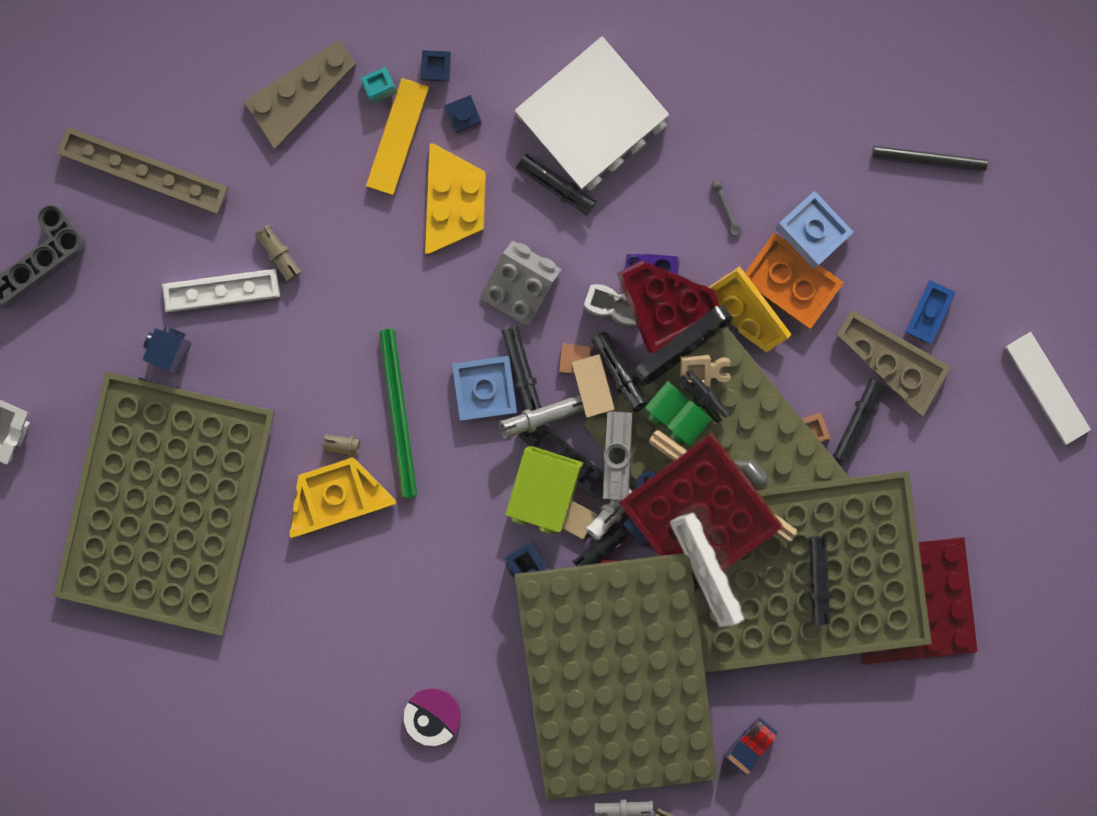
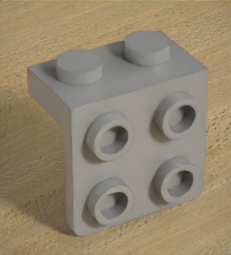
(520, 282)

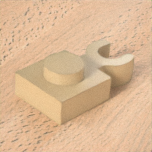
(704, 368)

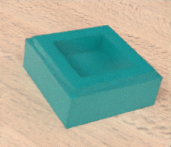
(378, 85)

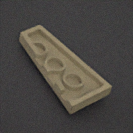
(292, 97)
(901, 365)

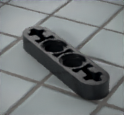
(683, 345)
(569, 452)

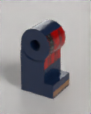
(751, 745)

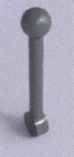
(735, 230)

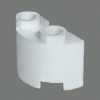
(12, 429)

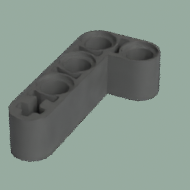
(32, 261)

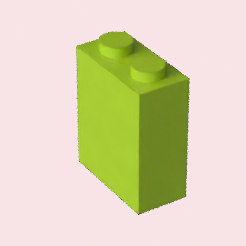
(543, 489)

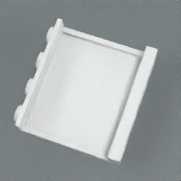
(593, 114)

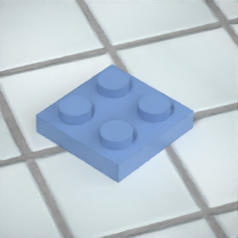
(814, 229)
(484, 388)

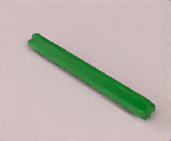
(398, 413)

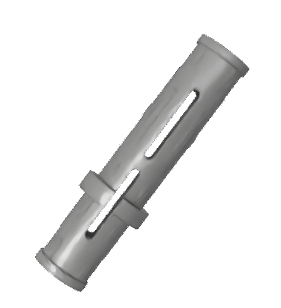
(531, 420)

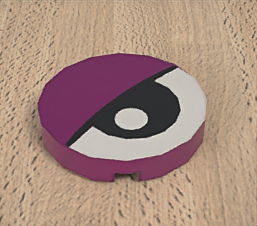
(432, 716)

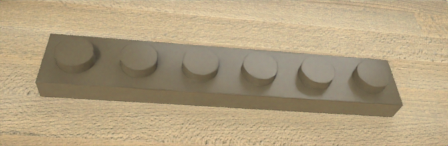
(142, 170)

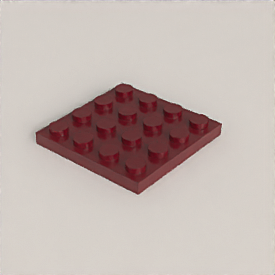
(716, 492)
(947, 604)

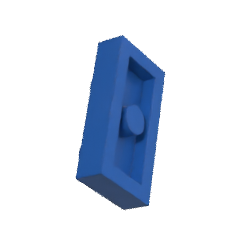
(930, 312)

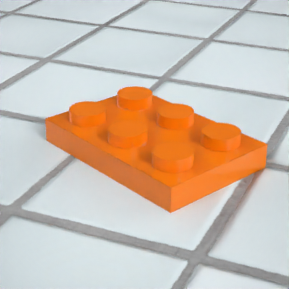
(791, 282)

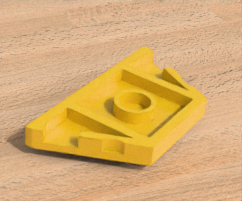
(453, 199)
(335, 495)

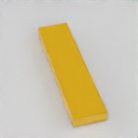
(397, 137)

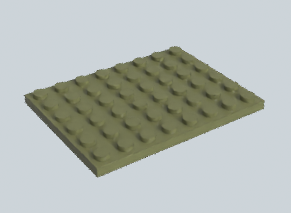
(757, 429)
(164, 503)
(871, 575)
(616, 676)

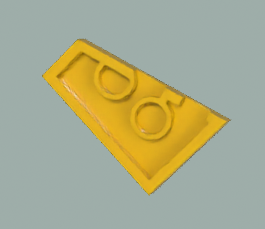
(750, 310)

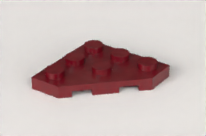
(663, 302)

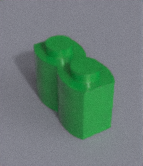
(677, 414)

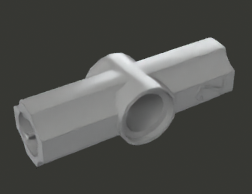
(617, 436)

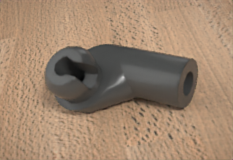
(754, 473)

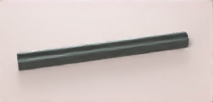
(930, 158)

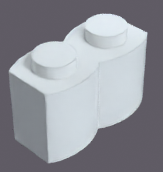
(607, 303)

